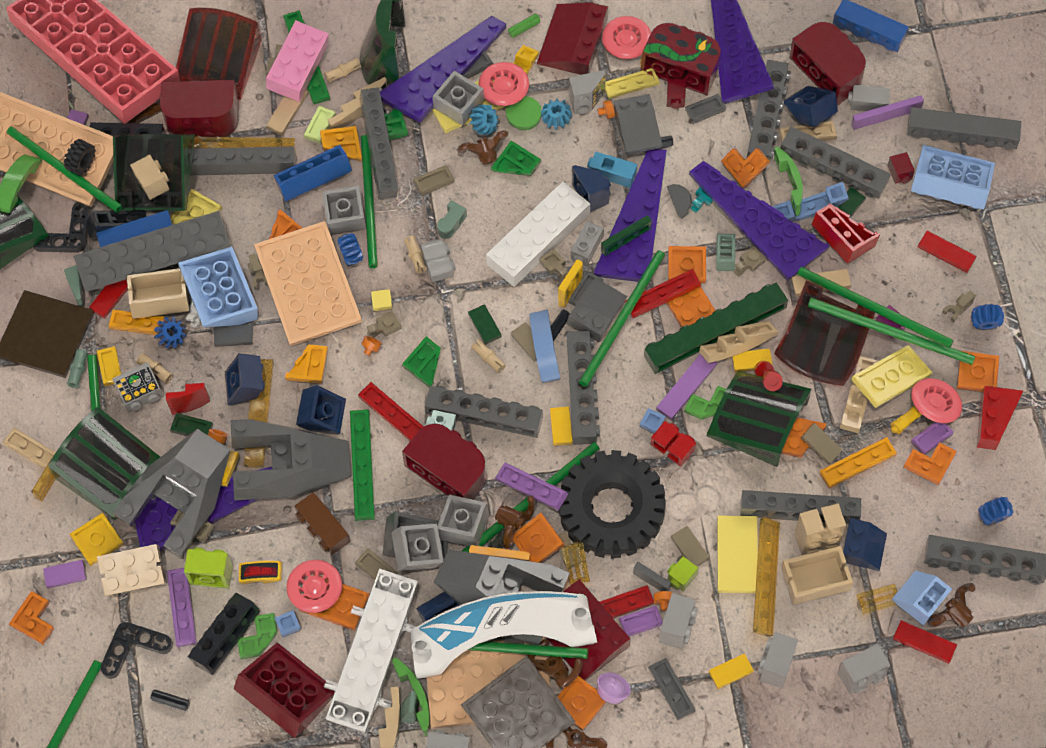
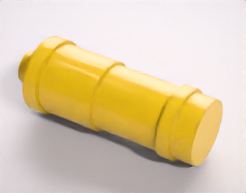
(905, 420)

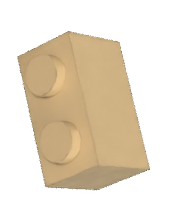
(150, 177)

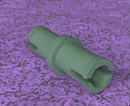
(77, 368)

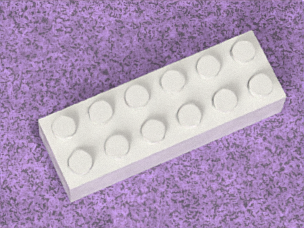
(538, 234)

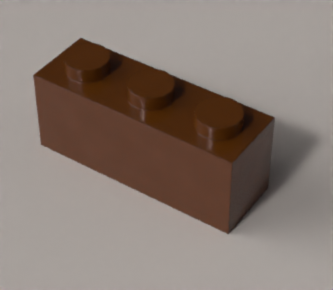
(321, 524)

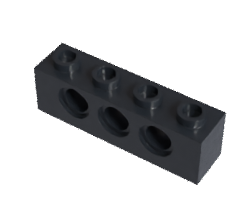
(128, 128)
(223, 633)

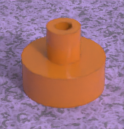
(607, 109)
(371, 344)
(218, 435)
(662, 598)

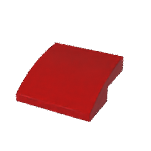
(188, 400)

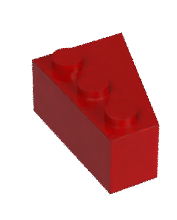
(843, 233)
(994, 415)

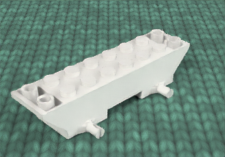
(372, 651)

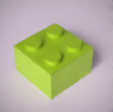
(208, 568)

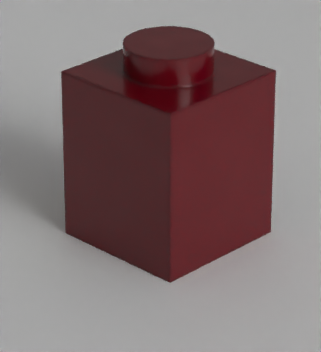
(676, 93)
(901, 168)

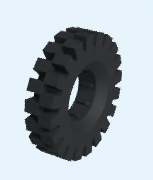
(618, 473)

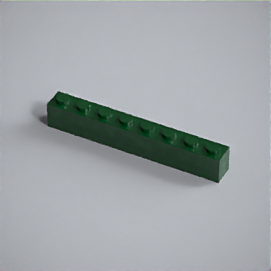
(705, 331)

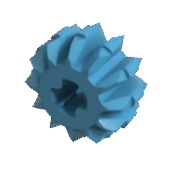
(556, 113)
(484, 119)

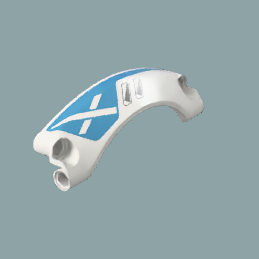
(538, 613)

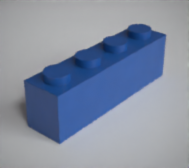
(870, 25)
(312, 173)
(134, 228)

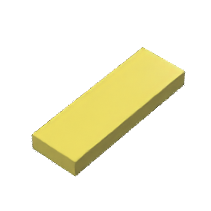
(630, 83)

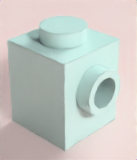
(445, 419)

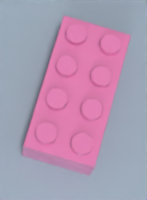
(297, 61)

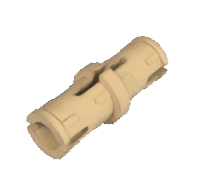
(342, 70)
(415, 254)
(488, 356)
(156, 368)

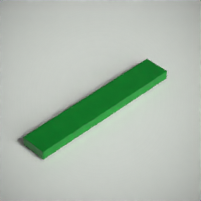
(316, 86)
(362, 465)

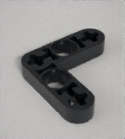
(73, 235)
(126, 642)

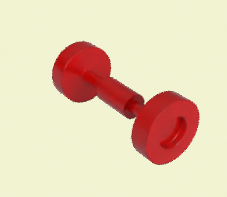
(771, 379)

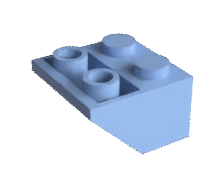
(921, 595)

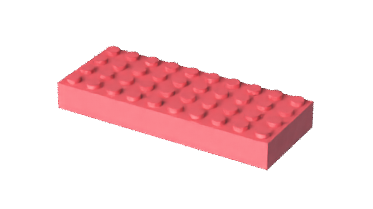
(96, 51)

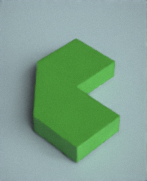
(703, 408)
(255, 645)

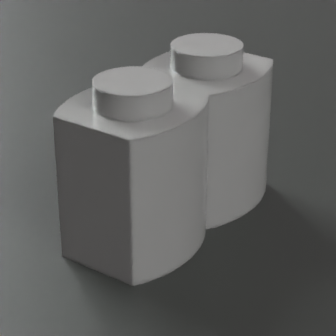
(437, 260)

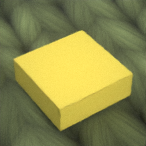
(381, 300)

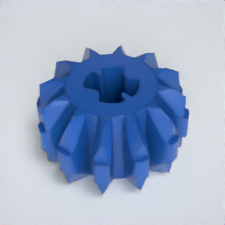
(350, 249)
(987, 316)
(170, 324)
(995, 511)

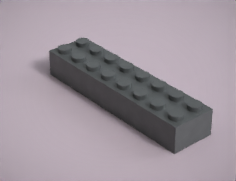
(152, 250)

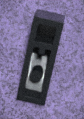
(106, 219)

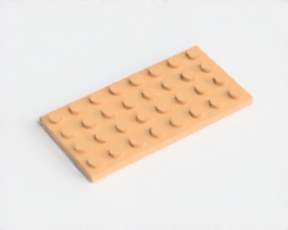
(55, 136)

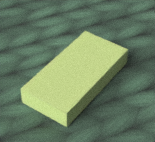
(318, 123)

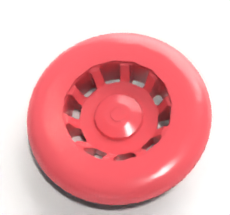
(626, 43)
(504, 88)
(936, 400)
(314, 586)

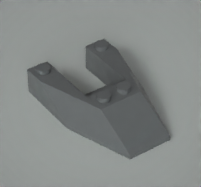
(299, 460)
(185, 479)
(478, 576)

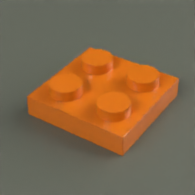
(686, 258)
(691, 307)
(979, 374)
(538, 539)
(581, 702)

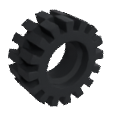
(79, 157)

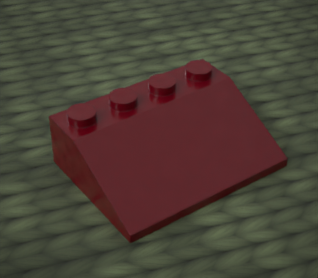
(573, 37)
(609, 636)
(284, 689)

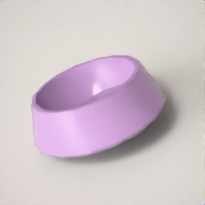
(613, 688)

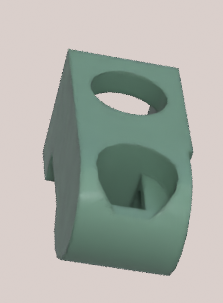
(452, 221)

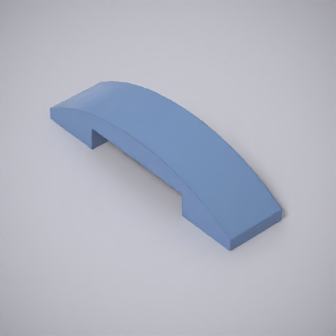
(833, 195)
(544, 346)

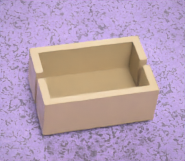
(157, 293)
(814, 536)
(131, 570)
(817, 575)

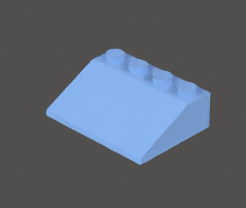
(953, 177)
(219, 289)

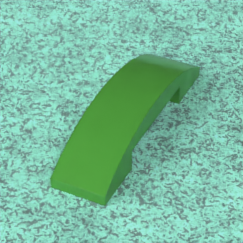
(785, 163)
(15, 179)
(405, 674)

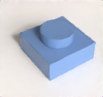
(652, 420)
(287, 623)

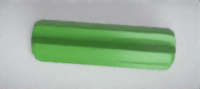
(524, 25)

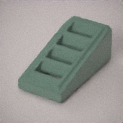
(725, 252)
(75, 282)
(409, 708)

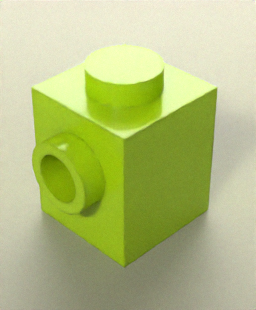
(682, 574)

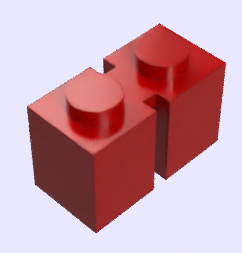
(671, 440)

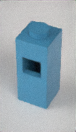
(615, 169)

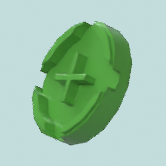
(524, 114)

